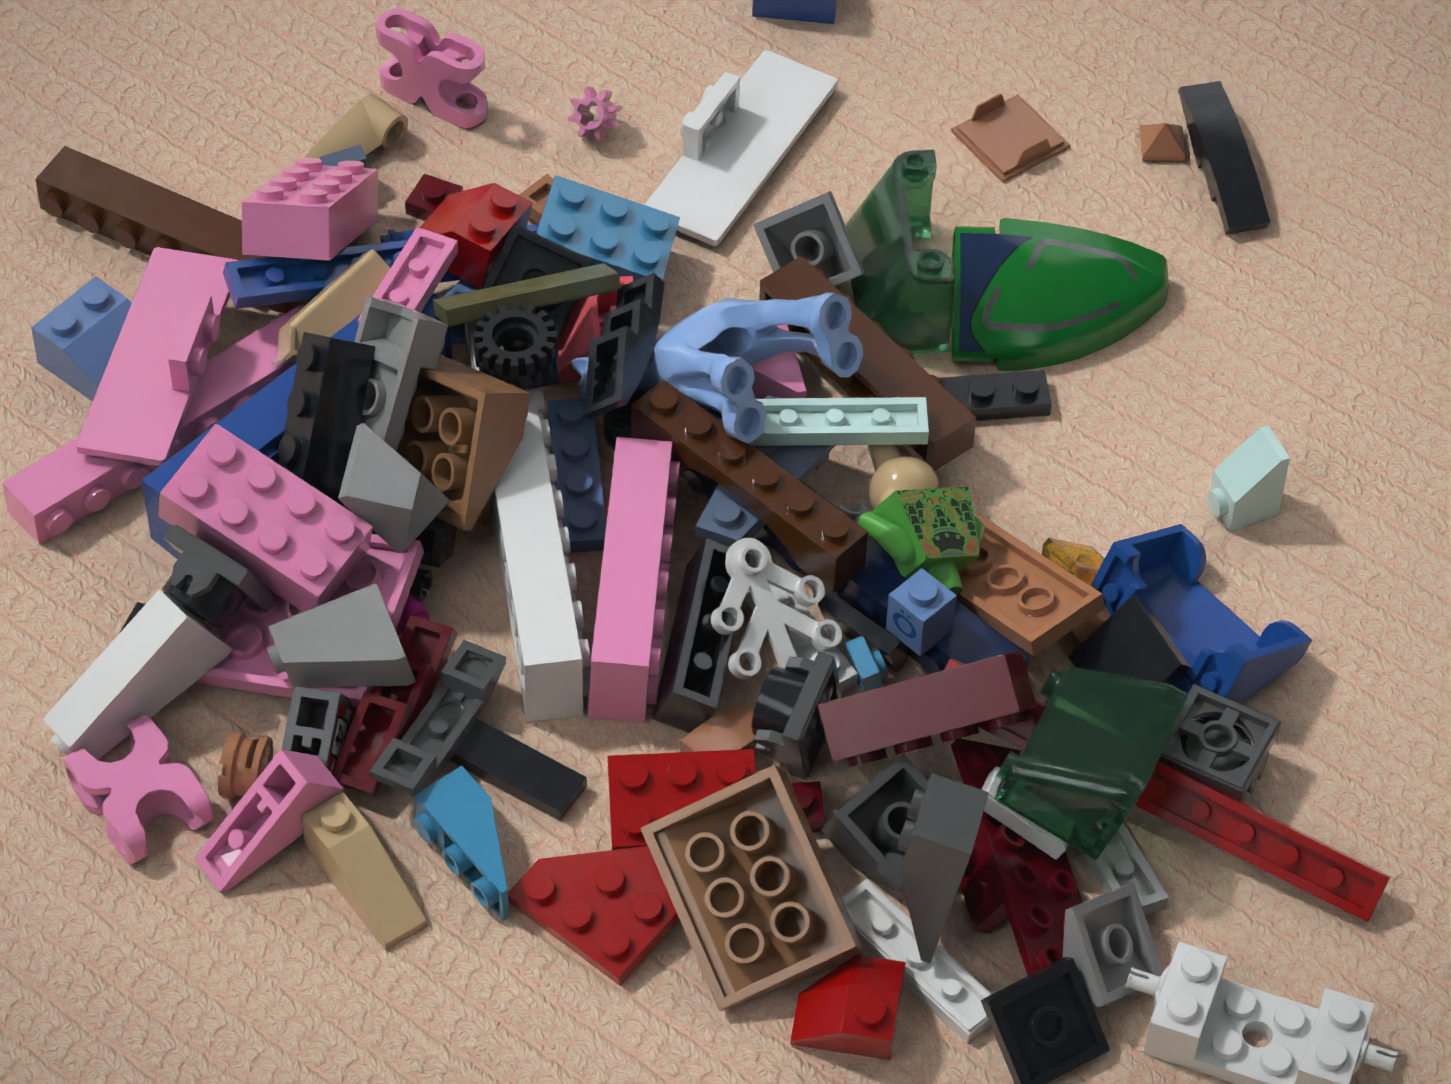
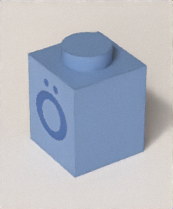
(921, 612)

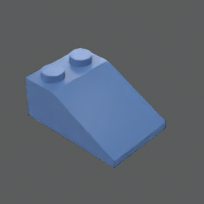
(81, 335)

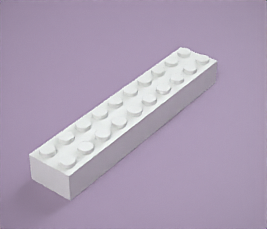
(537, 572)

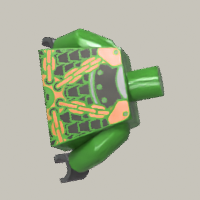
(925, 531)

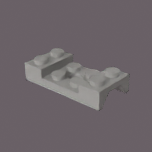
(402, 345)

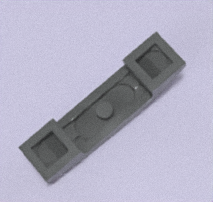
(443, 722)

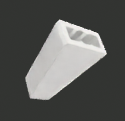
(135, 676)

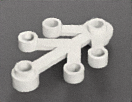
(769, 615)

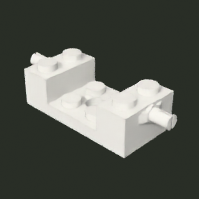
(1204, 1017)

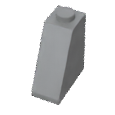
(341, 644)

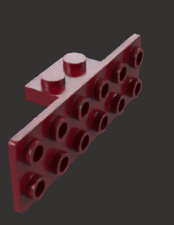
(1011, 874)

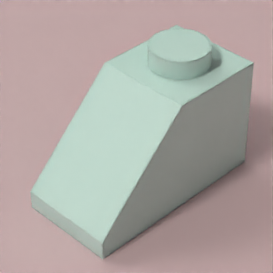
(1250, 481)

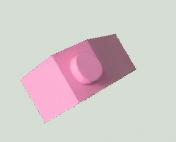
(266, 817)

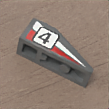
(317, 723)

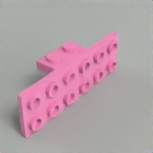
(157, 358)

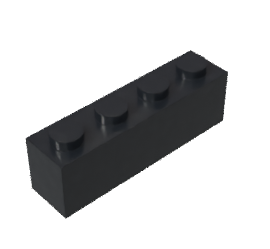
(325, 410)
(696, 650)

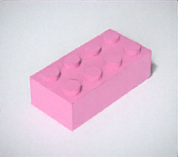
(310, 210)
(265, 519)

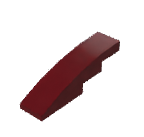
(393, 709)

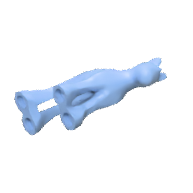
(714, 347)

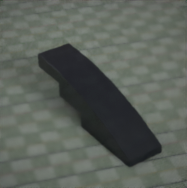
(1224, 157)
(624, 349)

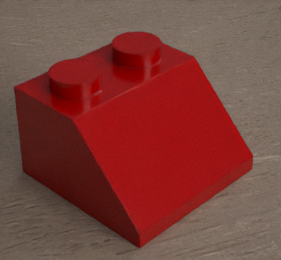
(480, 223)

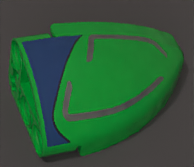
(1048, 293)

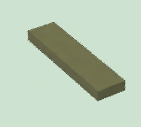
(536, 291)

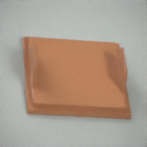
(1009, 136)

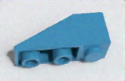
(463, 826)

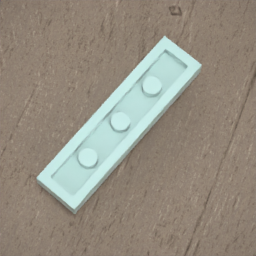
(844, 421)

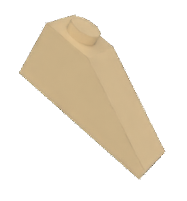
(361, 870)

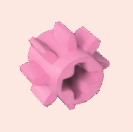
(585, 117)

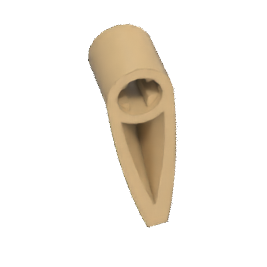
(366, 124)

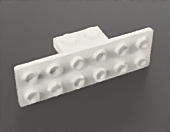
(738, 142)

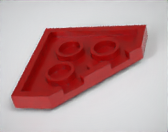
(600, 906)

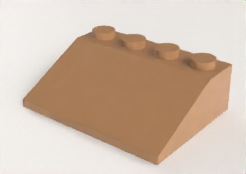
(463, 435)
(752, 889)

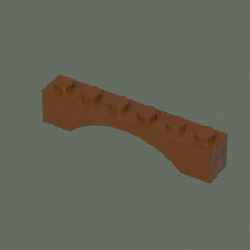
(810, 528)

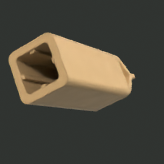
(334, 305)

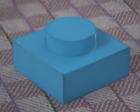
(868, 664)

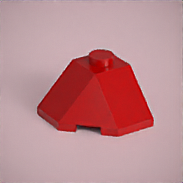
(852, 1008)

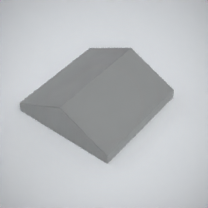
(1107, 940)

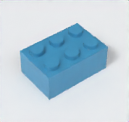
(608, 228)

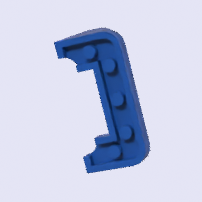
(1213, 640)

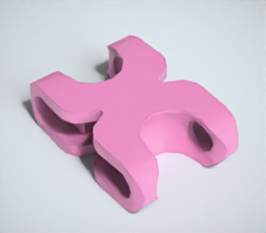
(431, 68)
(137, 789)

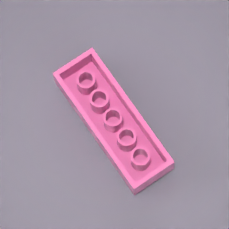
(632, 580)

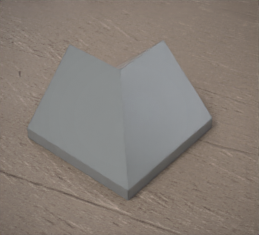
(816, 234)
(388, 490)

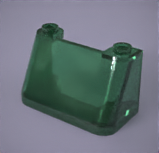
(903, 286)
(1089, 754)

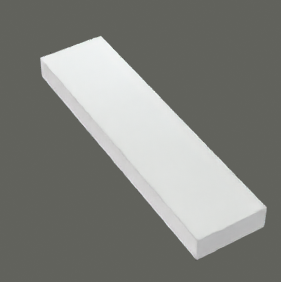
(940, 984)

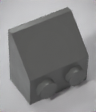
(873, 820)

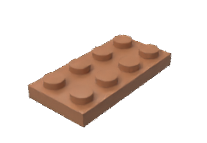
(1024, 592)

